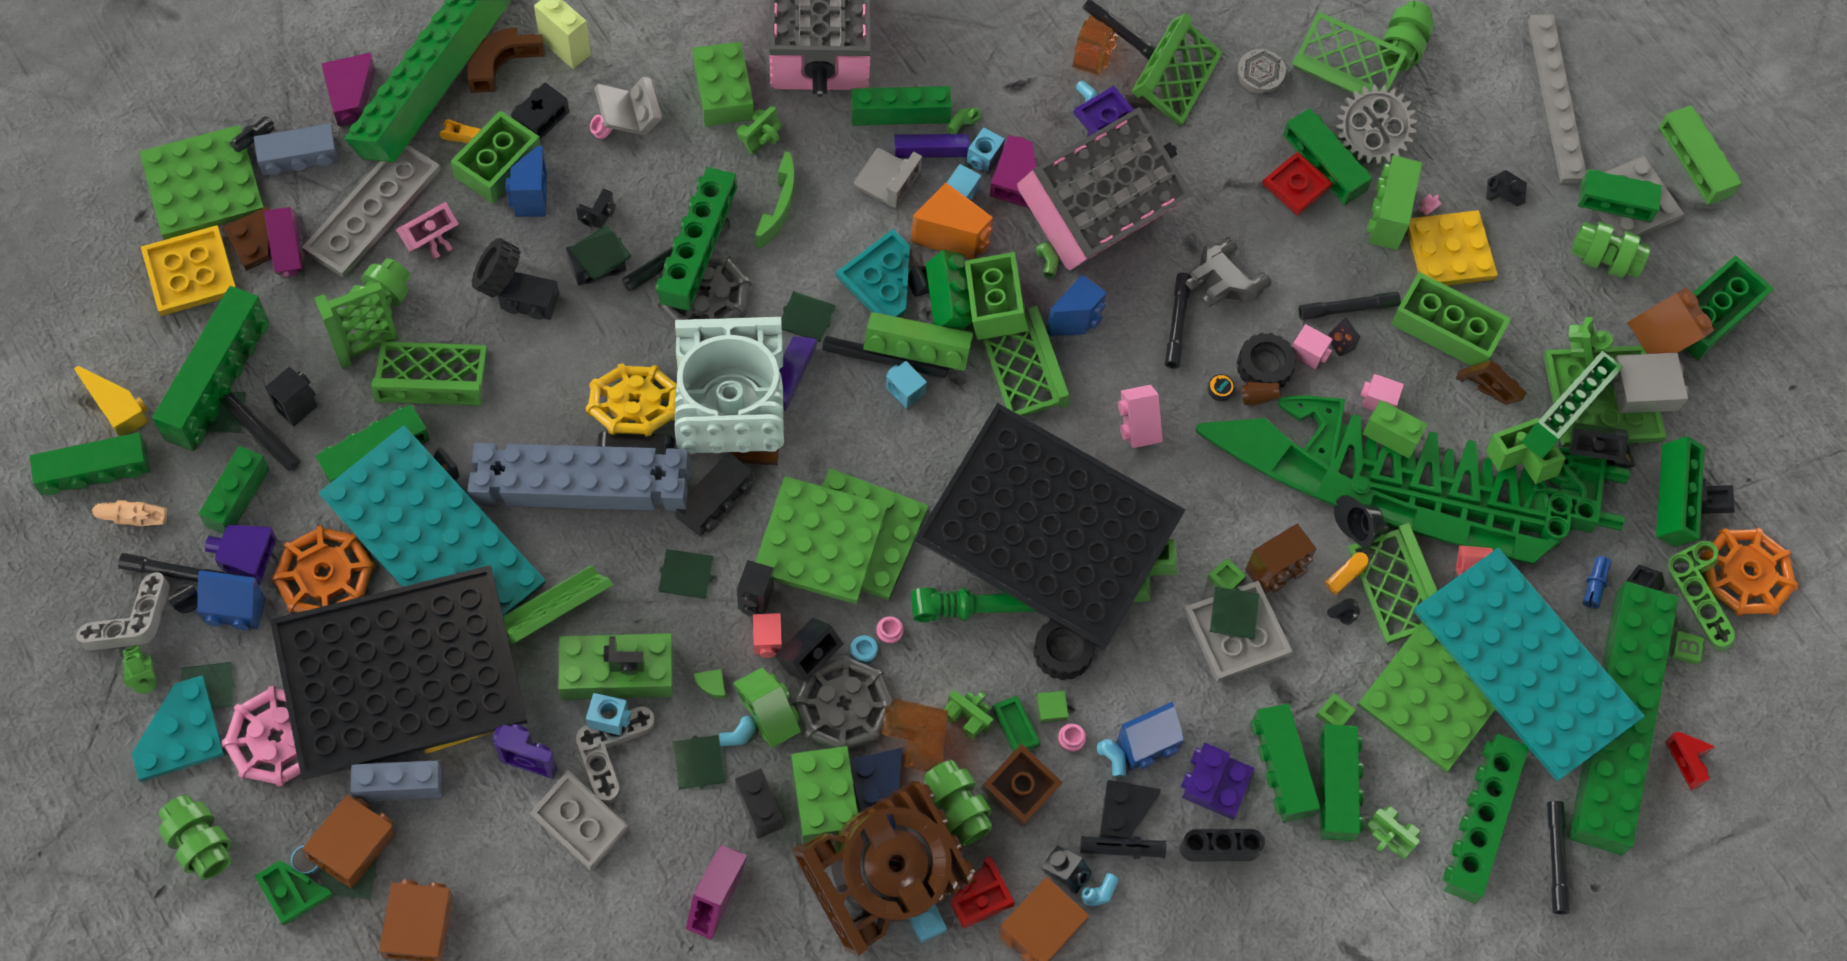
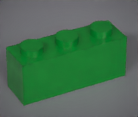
(1619, 195)
(949, 290)
(234, 490)

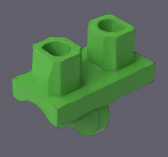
(762, 130)
(1585, 340)
(138, 670)
(971, 708)
(1391, 833)

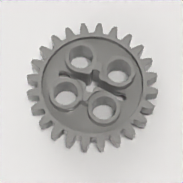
(1396, 112)

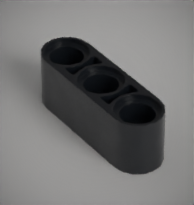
(656, 441)
(1234, 839)

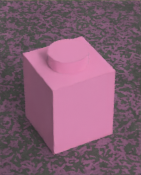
(1312, 347)
(1380, 389)

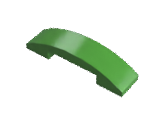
(771, 225)

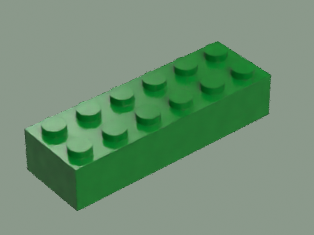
(211, 368)

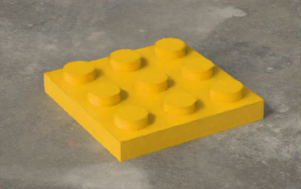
(1452, 248)
(188, 270)

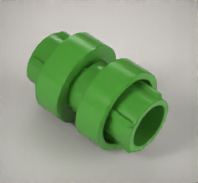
(1409, 30)
(1597, 245)
(392, 279)
(952, 792)
(189, 828)

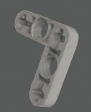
(138, 628)
(598, 750)

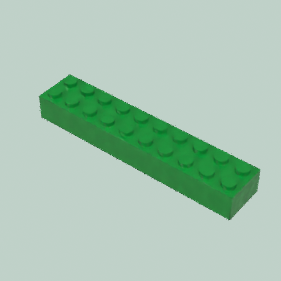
(422, 78)
(1615, 776)

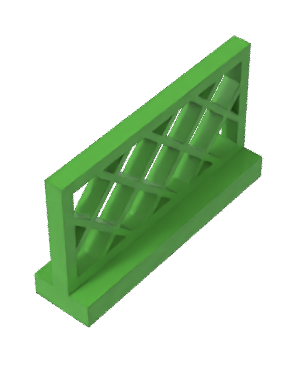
(1165, 54)
(1334, 75)
(339, 329)
(1048, 364)
(428, 389)
(1417, 571)
(554, 603)

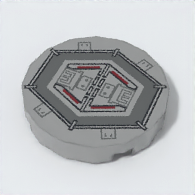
(1261, 71)

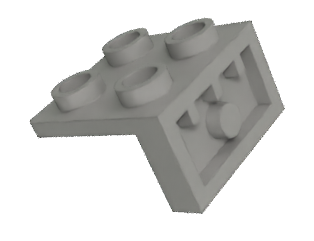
(630, 110)
(888, 176)

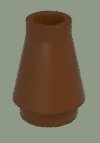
(1257, 393)

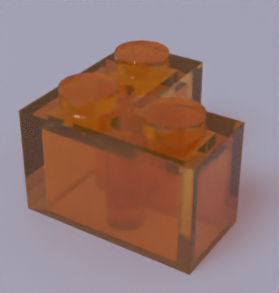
(1094, 46)
(923, 729)

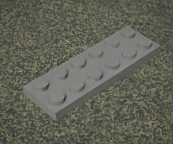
(370, 211)

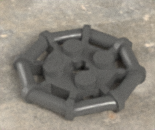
(719, 293)
(836, 718)

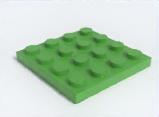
(200, 182)
(1564, 370)
(896, 534)
(821, 539)
(1428, 700)

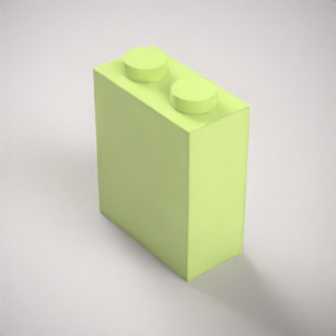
(563, 31)

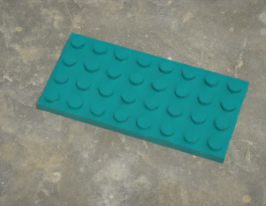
(424, 522)
(1528, 664)

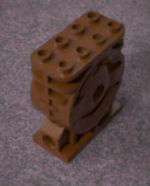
(911, 808)

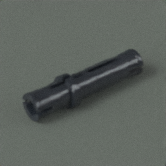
(1125, 847)

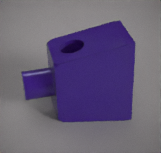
(243, 550)

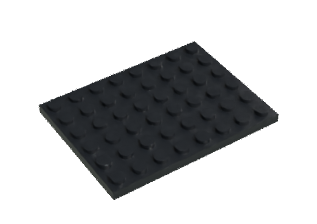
(1050, 526)
(397, 672)

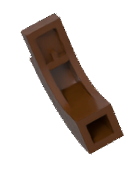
(497, 50)

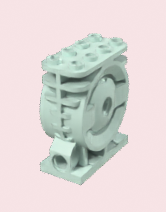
(717, 383)

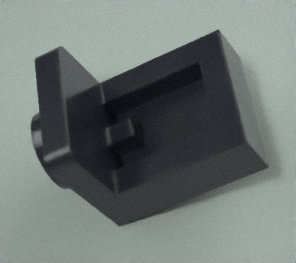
(1508, 187)
(596, 216)
(1717, 499)
(625, 662)
(1067, 868)

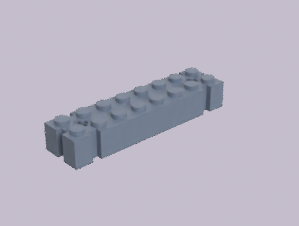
(580, 477)

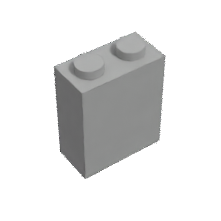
(1650, 383)

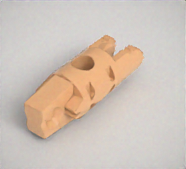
(131, 513)

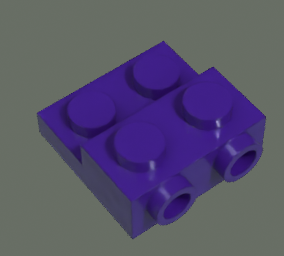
(1102, 110)
(517, 749)
(1216, 781)

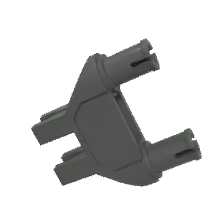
(1223, 277)

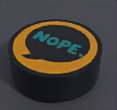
(1221, 387)

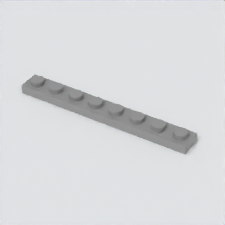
(1557, 99)

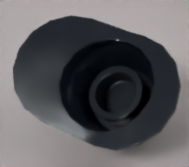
(1359, 521)

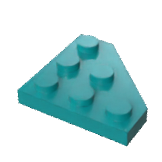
(880, 275)
(180, 732)

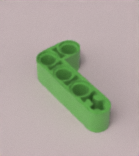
(1706, 598)

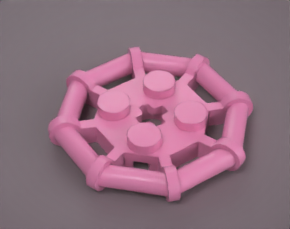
(258, 741)

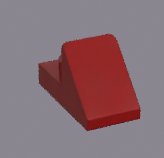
(1686, 753)

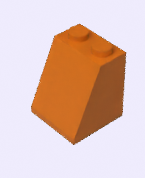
(952, 224)

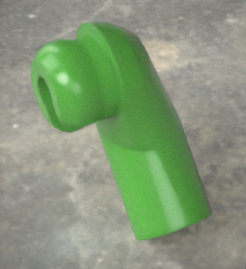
(963, 117)
(1052, 259)

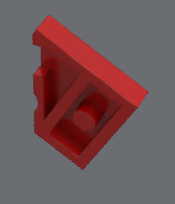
(983, 897)

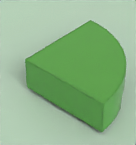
(711, 683)

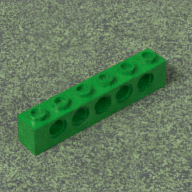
(712, 201)
(1571, 404)
(1511, 756)

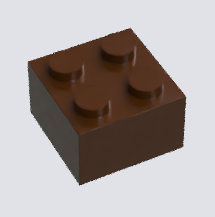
(1281, 559)
(1021, 785)

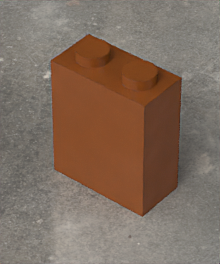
(1671, 324)
(349, 840)
(416, 921)
(1042, 923)

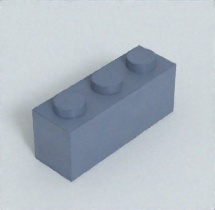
(296, 149)
(397, 781)

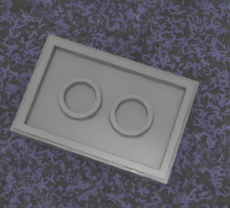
(579, 820)

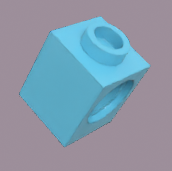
(987, 142)
(965, 181)
(905, 384)
(602, 704)

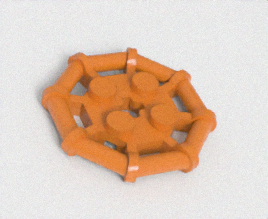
(322, 556)
(1746, 585)

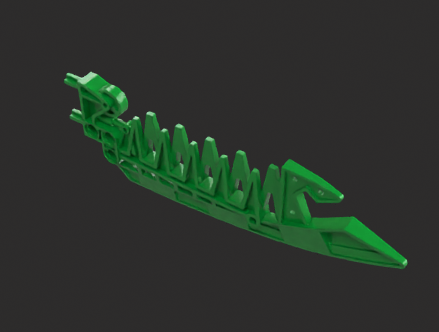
(1398, 498)

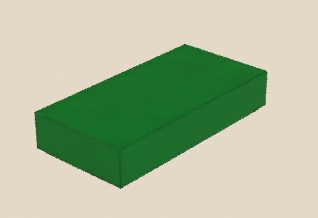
(1015, 724)

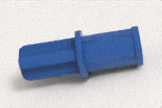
(1597, 582)

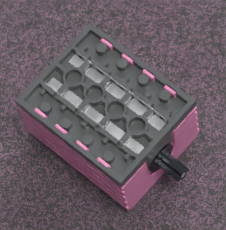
(819, 44)
(1104, 188)

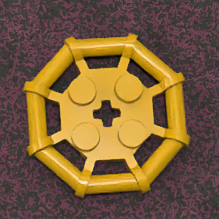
(632, 388)

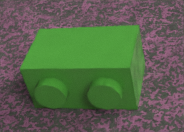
(1395, 429)

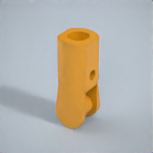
(465, 134)
(1347, 573)

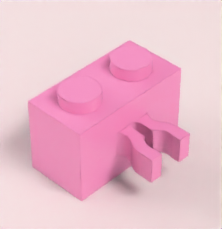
(427, 227)
(1140, 416)

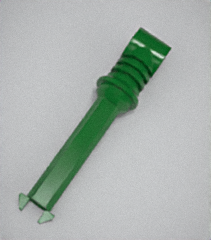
(963, 604)

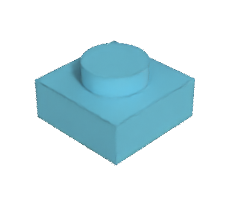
(928, 924)

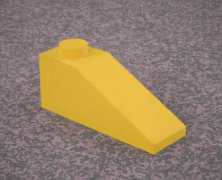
(115, 402)

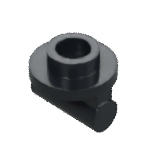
(184, 599)
(1346, 610)

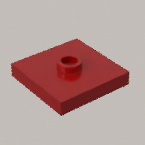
(1297, 183)

